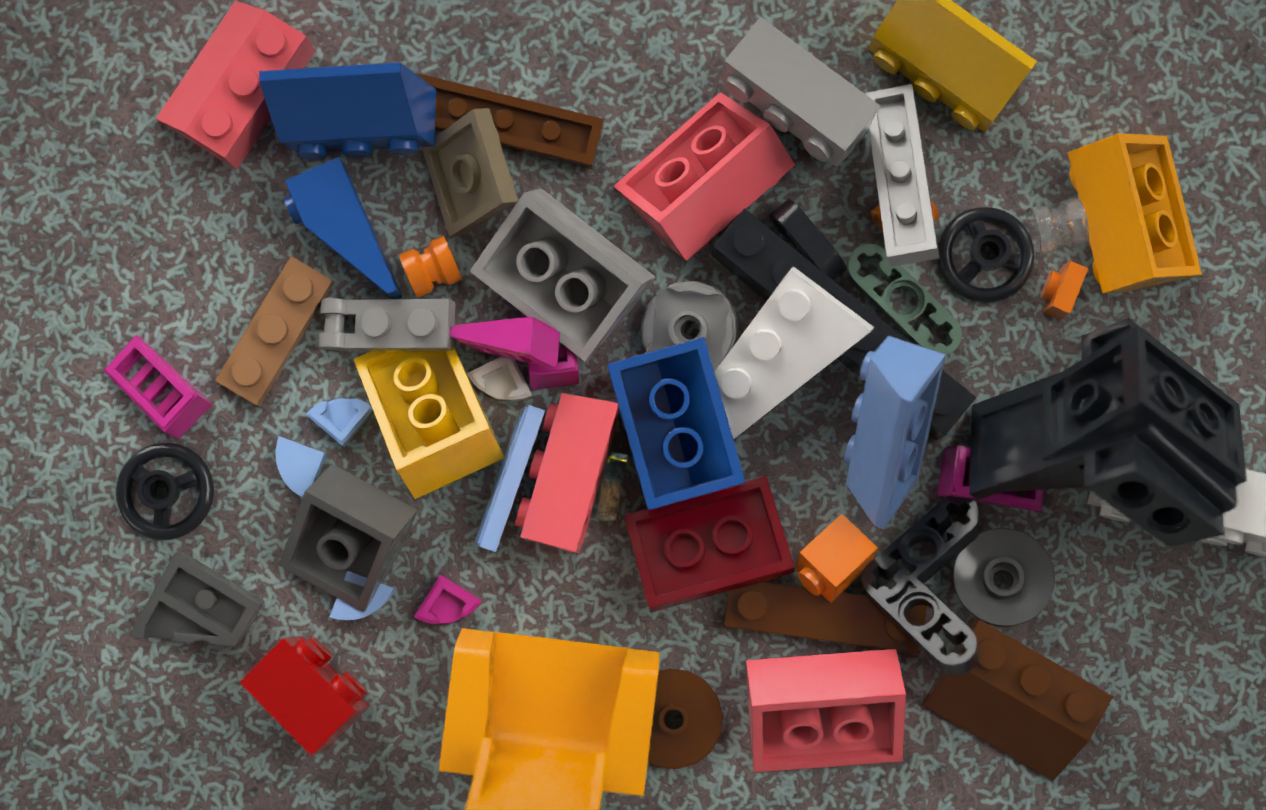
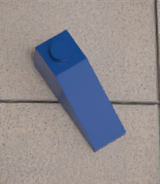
(334, 214)

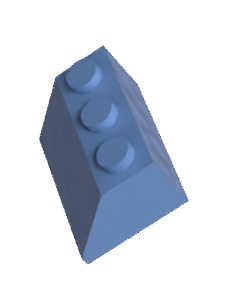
(891, 425)

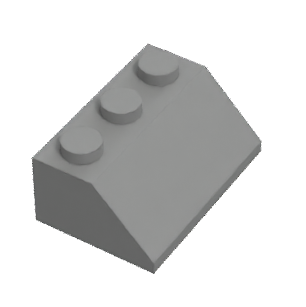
(798, 93)
(561, 272)

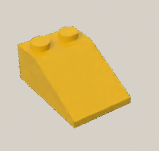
(428, 416)

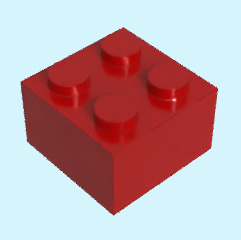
(306, 692)

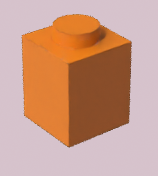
(834, 559)

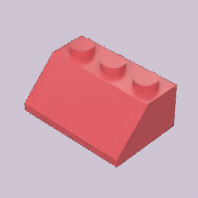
(221, 96)
(705, 175)
(568, 471)
(826, 710)

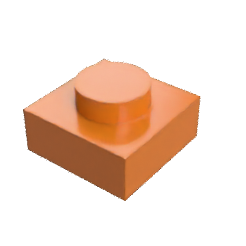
(1062, 289)

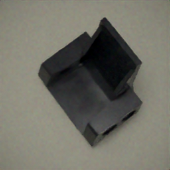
(1124, 426)

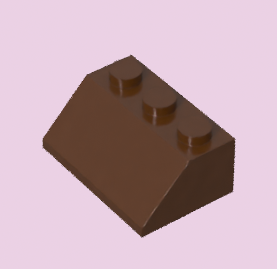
(1020, 702)

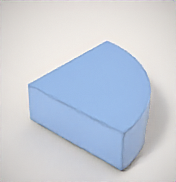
(341, 417)
(298, 464)
(345, 611)

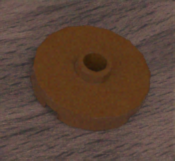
(701, 720)

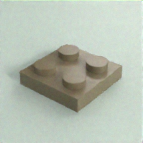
(470, 172)

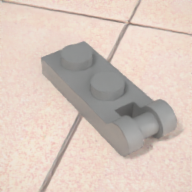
(388, 325)

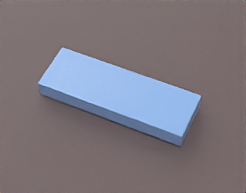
(509, 477)

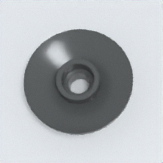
(1009, 553)

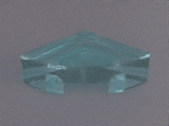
(612, 487)

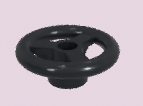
(998, 242)
(148, 483)

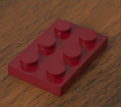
(709, 544)

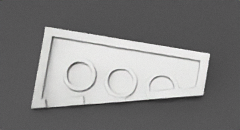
(784, 348)

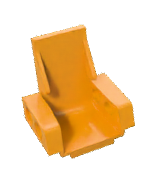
(547, 720)

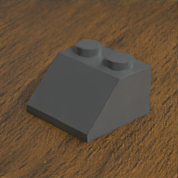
(344, 529)

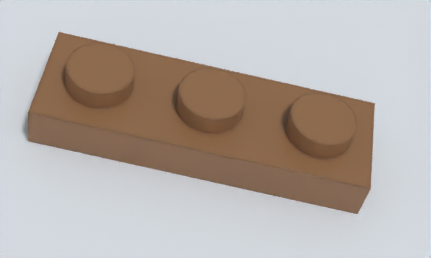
(274, 331)

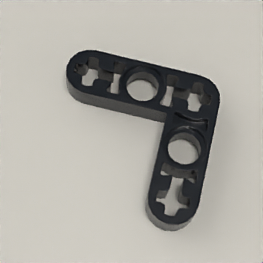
(911, 591)

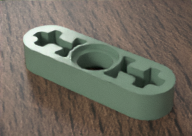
(906, 281)

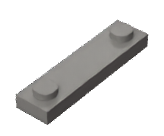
(902, 178)

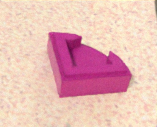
(447, 603)

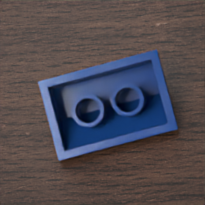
(350, 109)
(676, 423)

